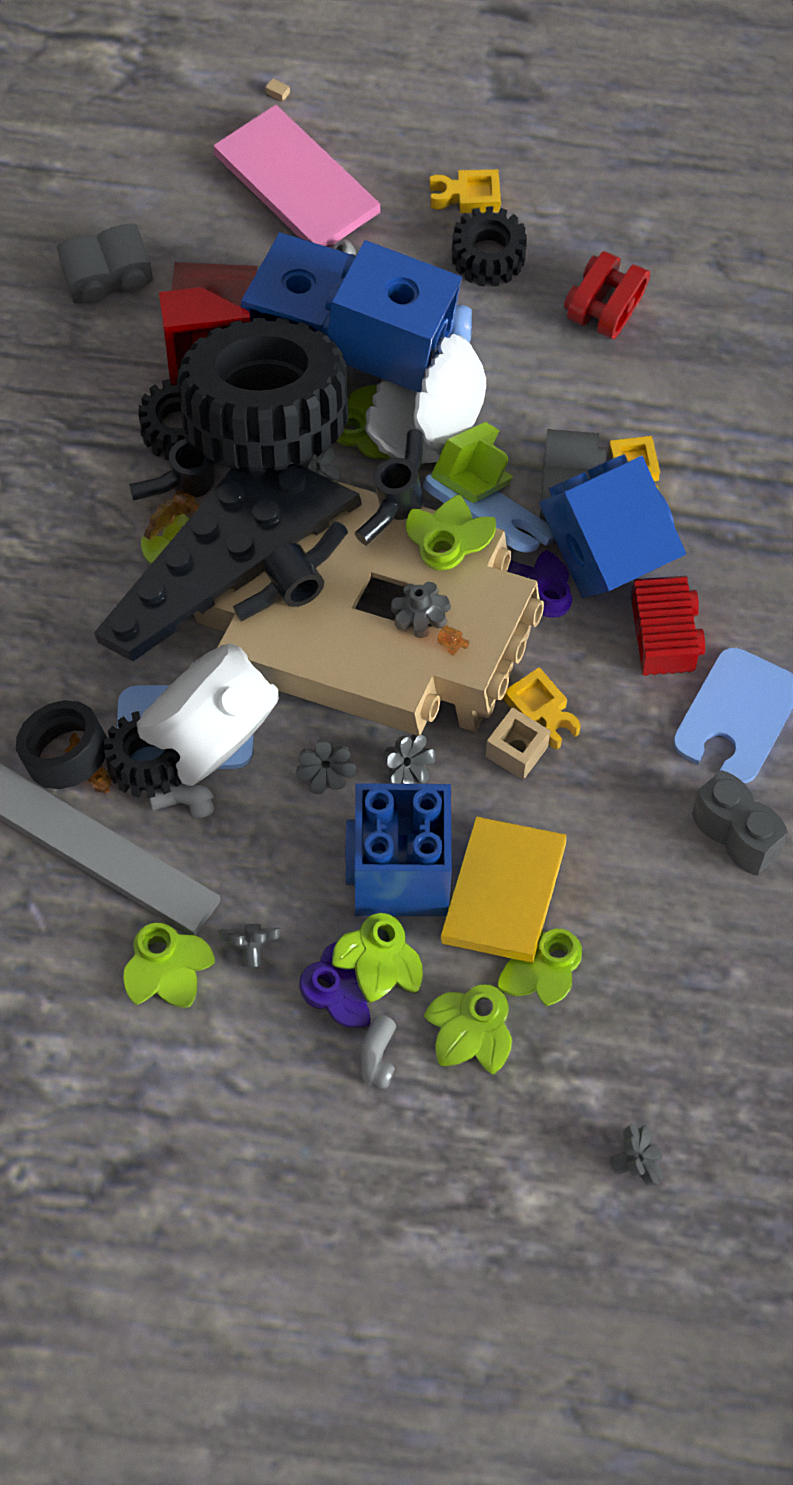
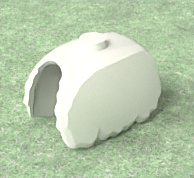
(443, 409)
(209, 712)

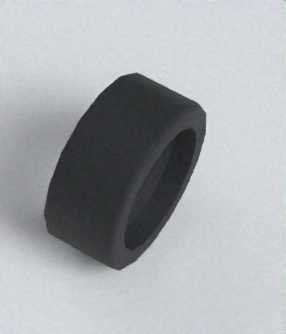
(50, 723)

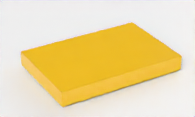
(504, 889)

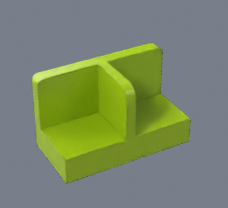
(473, 464)

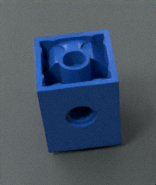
(295, 282)
(391, 313)
(611, 525)
(400, 849)

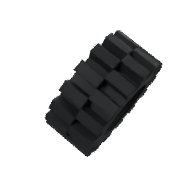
(489, 227)
(151, 414)
(133, 773)

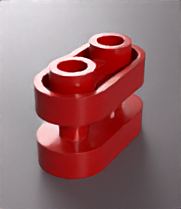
(598, 277)

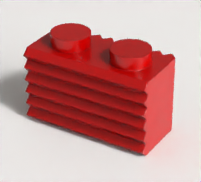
(666, 625)

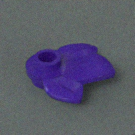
(551, 581)
(343, 999)

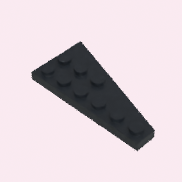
(222, 549)

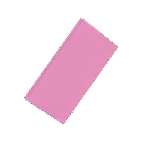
(296, 178)

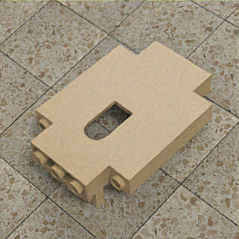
(366, 662)

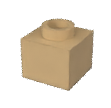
(517, 732)

